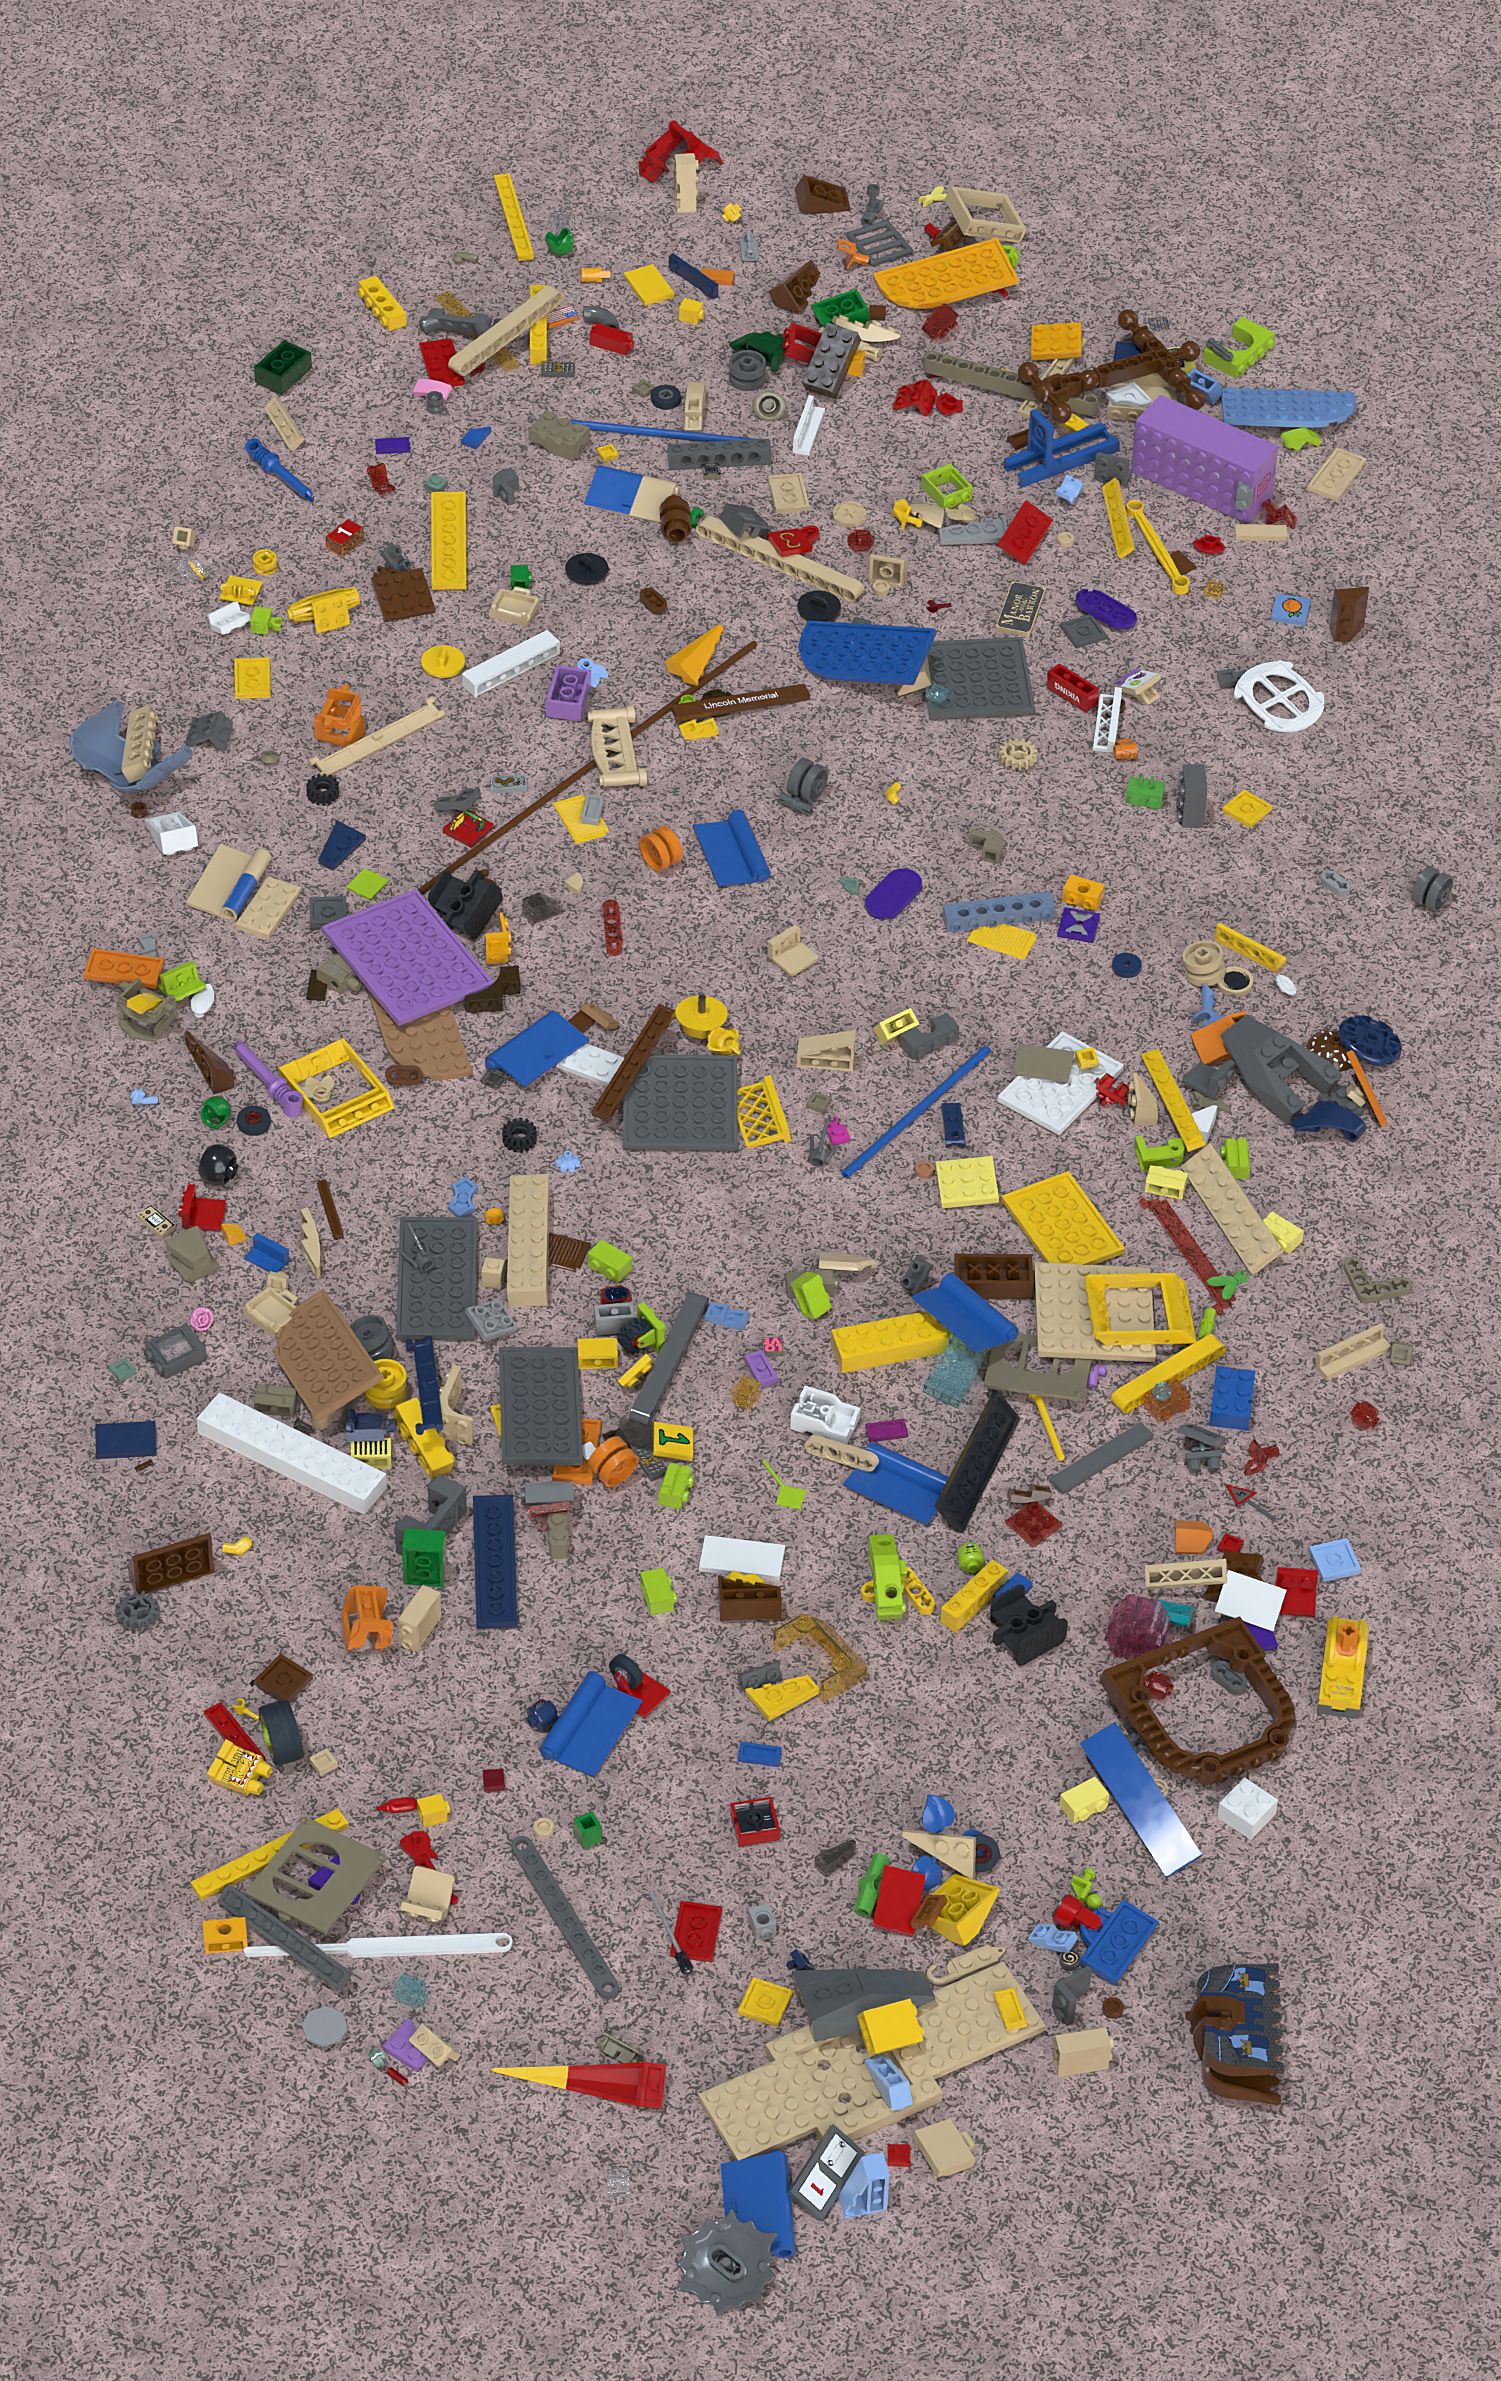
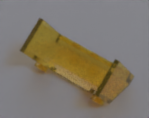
(845, 1660)

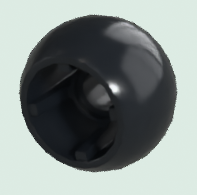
(218, 1165)

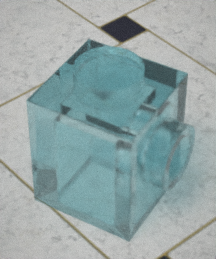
(410, 1991)

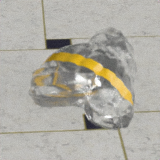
(192, 568)

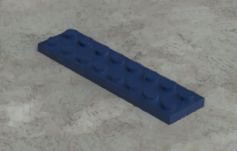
(494, 1562)

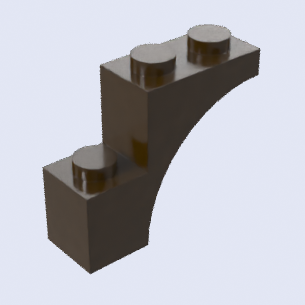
(492, 998)

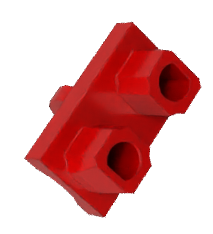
(1108, 1093)

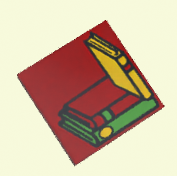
(468, 828)

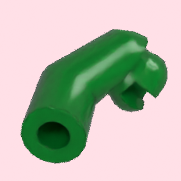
(696, 512)

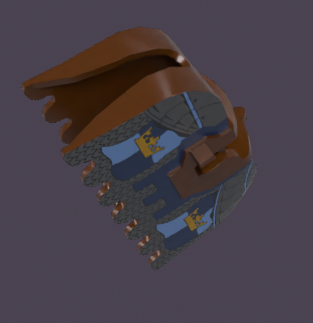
(1236, 2031)

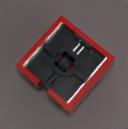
(754, 1821)

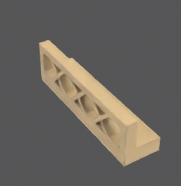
(1352, 1353)
(1204, 1570)

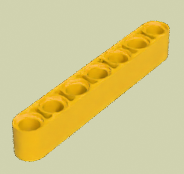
(1176, 1367)

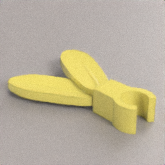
(936, 195)

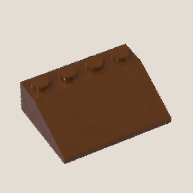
(171, 1564)

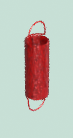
(396, 2076)

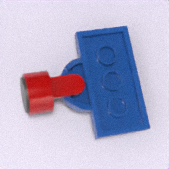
(1111, 1937)

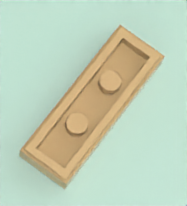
(1261, 532)

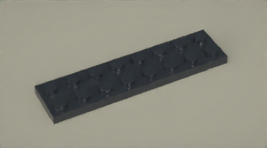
(977, 1462)

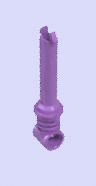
(277, 1087)

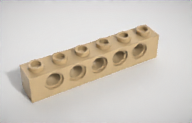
(139, 743)

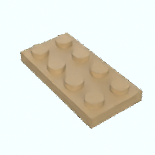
(268, 907)

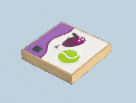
(1136, 681)

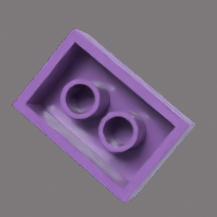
(568, 693)

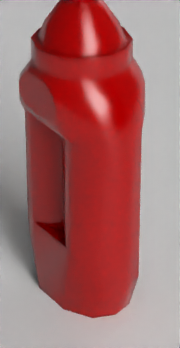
(399, 1805)

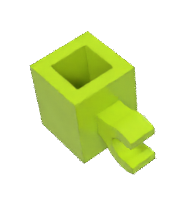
(263, 620)

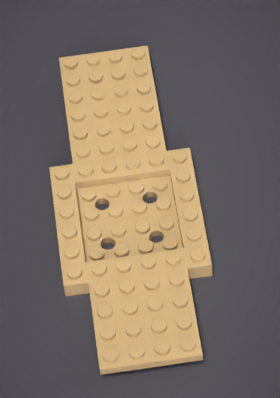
(799, 2099)

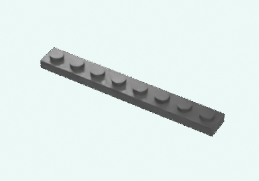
(285, 1937)

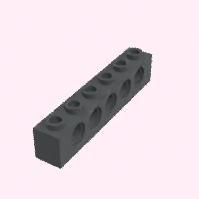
(725, 453)

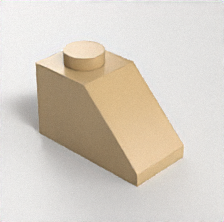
(494, 1271)

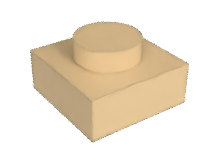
(1356, 1094)
(323, 1762)

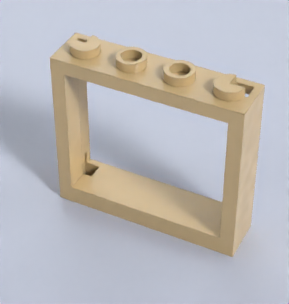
(1010, 231)

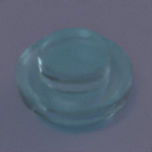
(1162, 1391)

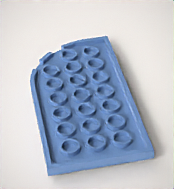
(1286, 407)

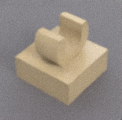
(278, 1281)

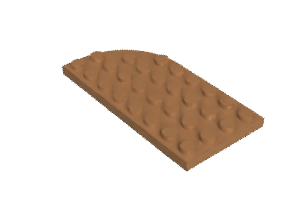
(426, 1042)
(324, 1356)

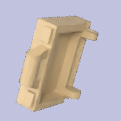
(514, 606)
(271, 1309)
(945, 2148)

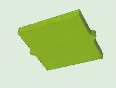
(367, 884)

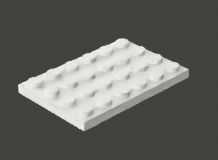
(1055, 1102)

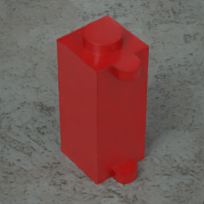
(611, 339)

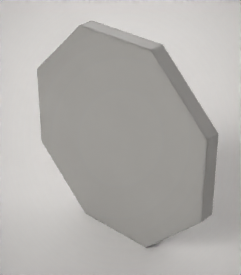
(324, 2026)

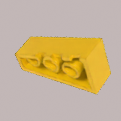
(429, 1446)

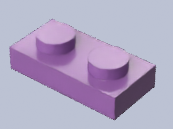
(761, 1368)

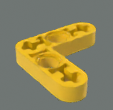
(909, 1583)

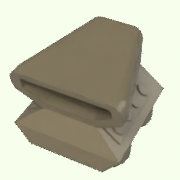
(191, 1255)

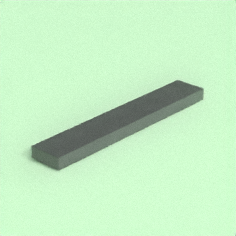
(1101, 1458)

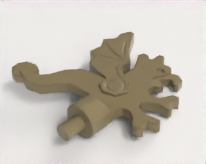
(1205, 1102)

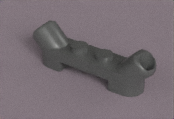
(439, 320)

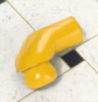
(891, 793)
(239, 1547)

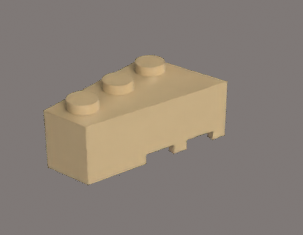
(685, 182)
(827, 1051)

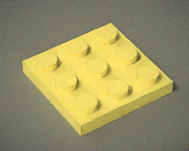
(967, 1182)

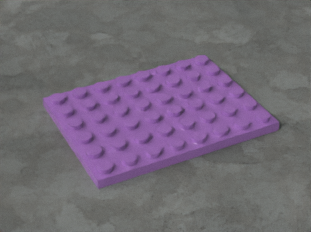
(407, 957)

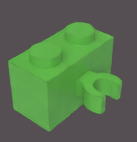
(1145, 792)

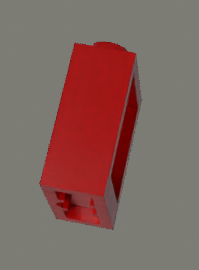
(803, 334)

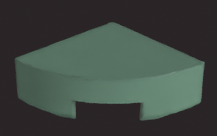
(851, 884)

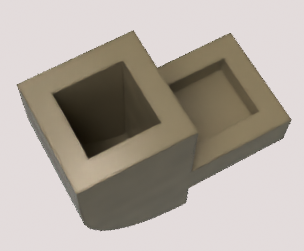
(990, 843)

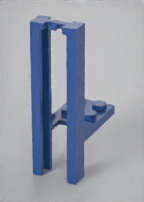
(1043, 446)

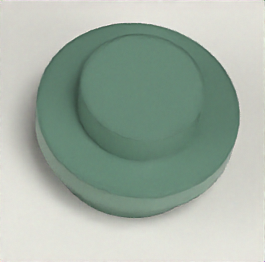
(377, 2057)

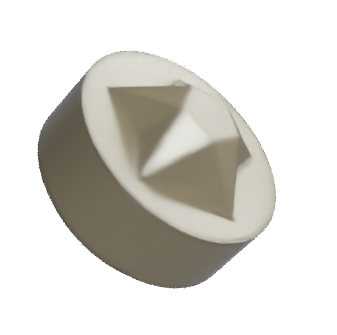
(269, 757)

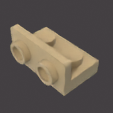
(433, 2046)

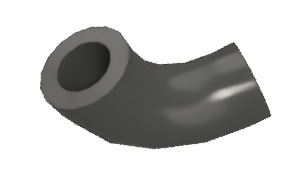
(599, 315)

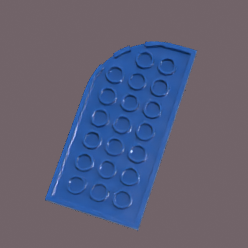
(865, 651)

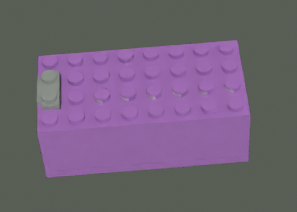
(1204, 458)

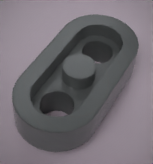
(1229, 1677)

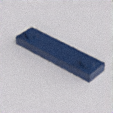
(693, 276)

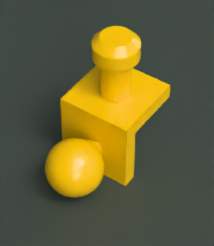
(902, 511)

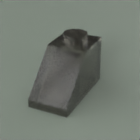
(539, 908)

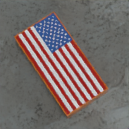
(561, 316)

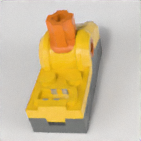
(1343, 1667)

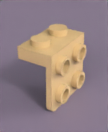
(789, 952)
(429, 1894)

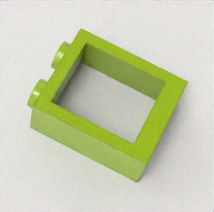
(941, 476)

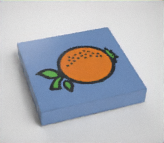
(1290, 609)

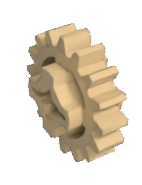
(1016, 754)

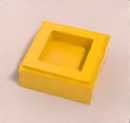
(607, 453)

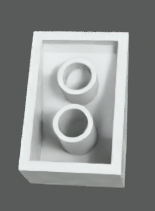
(172, 833)

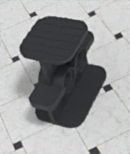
(475, 907)
(1026, 1627)

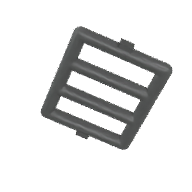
(900, 241)

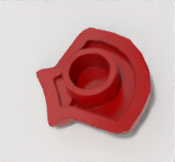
(948, 404)
(1209, 544)

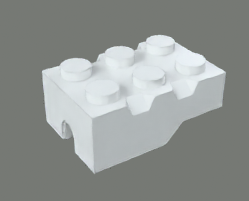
(824, 1415)

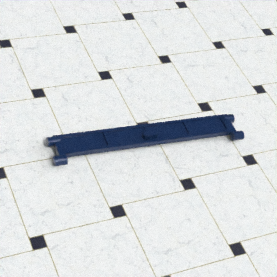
(427, 1384)

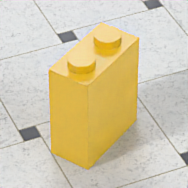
(890, 2027)

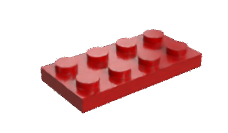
(436, 359)
(1025, 532)

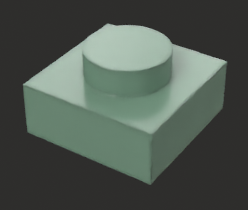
(435, 483)

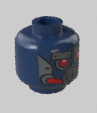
(541, 1714)

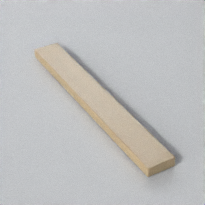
(1058, 366)

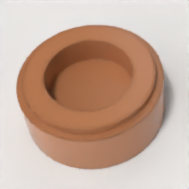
(924, 1169)

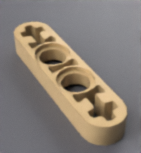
(820, 1446)

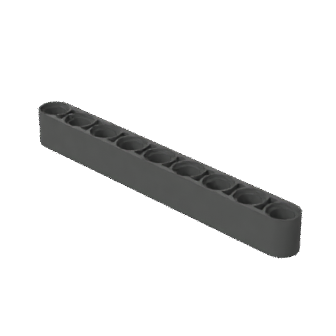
(669, 1358)

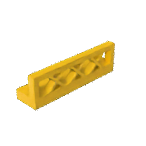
(1249, 948)

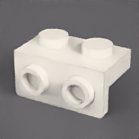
(228, 618)

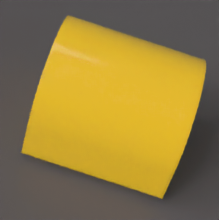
(1086, 1058)

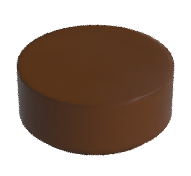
(1112, 2008)

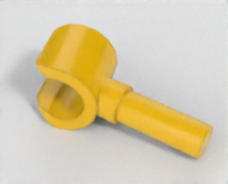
(241, 1709)

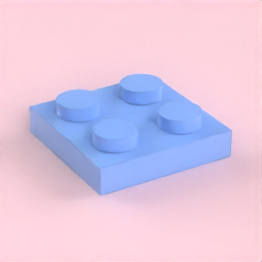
(1335, 1560)

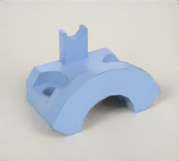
(1069, 489)

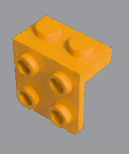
(497, 944)

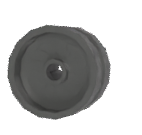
(747, 370)
(807, 780)
(1432, 888)
(374, 1336)

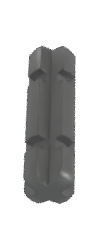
(1219, 350)

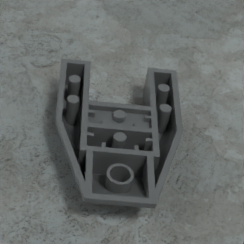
(1269, 1058)

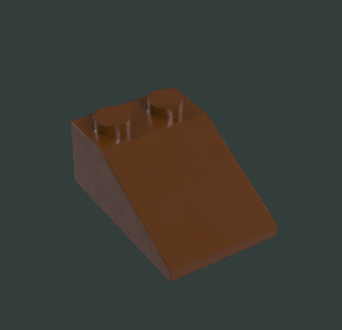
(820, 196)

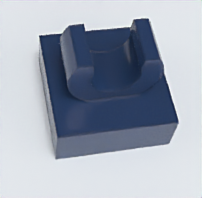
(800, 1961)

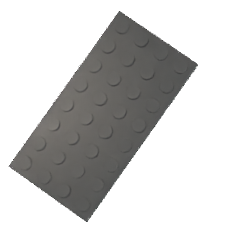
(437, 1299)
(540, 1406)

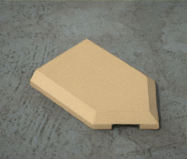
(845, 1262)

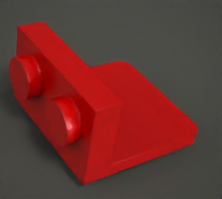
(918, 393)
(201, 1212)

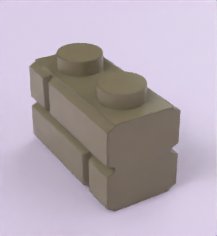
(276, 1400)

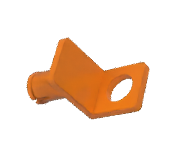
(852, 256)

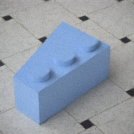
(866, 2187)

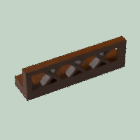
(950, 236)

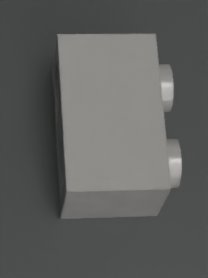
(612, 1317)

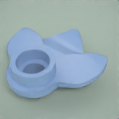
(597, 671)

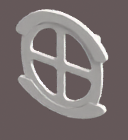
(1258, 673)

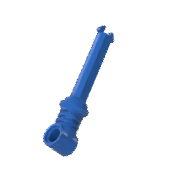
(271, 463)

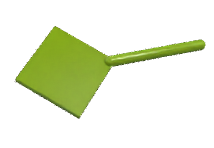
(788, 1495)

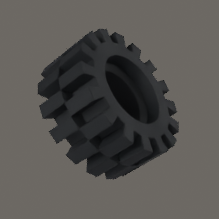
(322, 796)
(519, 1127)

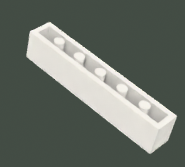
(510, 663)

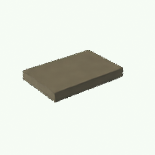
(1043, 1063)

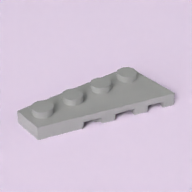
(974, 533)

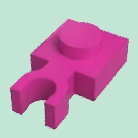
(837, 1133)

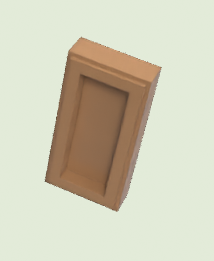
(600, 1016)

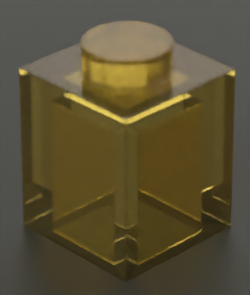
(746, 1392)

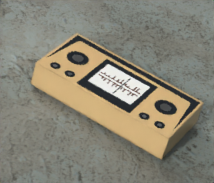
(156, 1221)

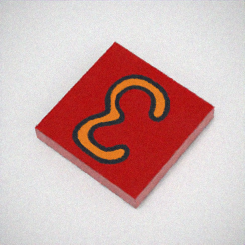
(789, 542)

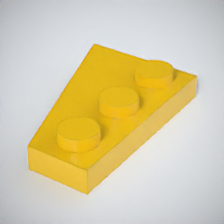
(782, 1697)

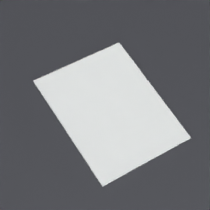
(1251, 1600)

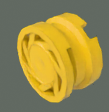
(264, 561)

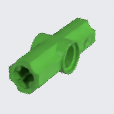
(870, 1885)

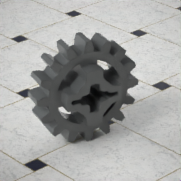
(135, 1611)

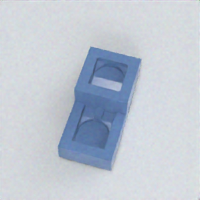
(723, 1316)

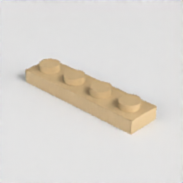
(284, 423)

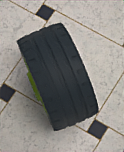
(281, 1732)

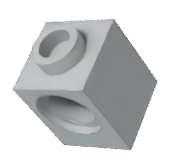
(759, 1915)

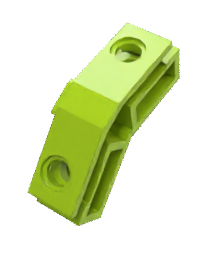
(887, 1574)

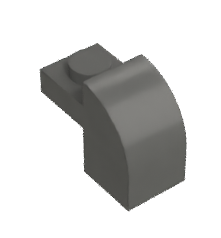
(505, 484)

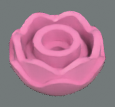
(206, 1320)

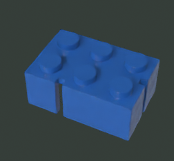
(1232, 1398)

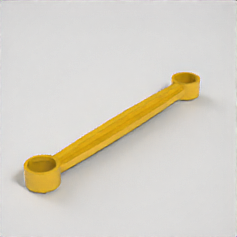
(1158, 547)

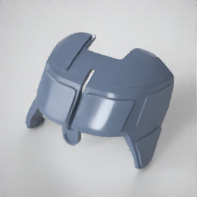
(100, 748)

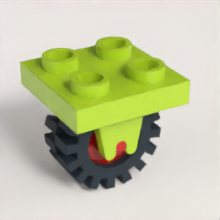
(642, 1332)

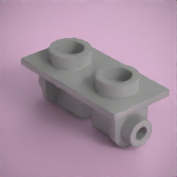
(748, 247)

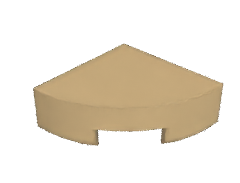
(575, 883)

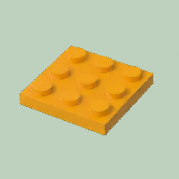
(1056, 341)

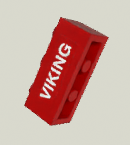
(1072, 687)

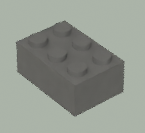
(1192, 796)

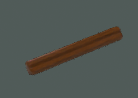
(330, 1209)

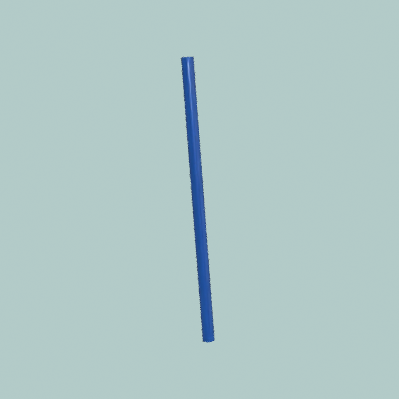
(656, 432)
(915, 1112)

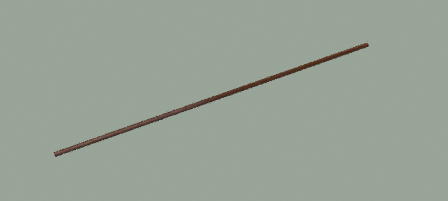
(516, 820)

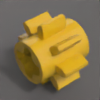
(731, 212)

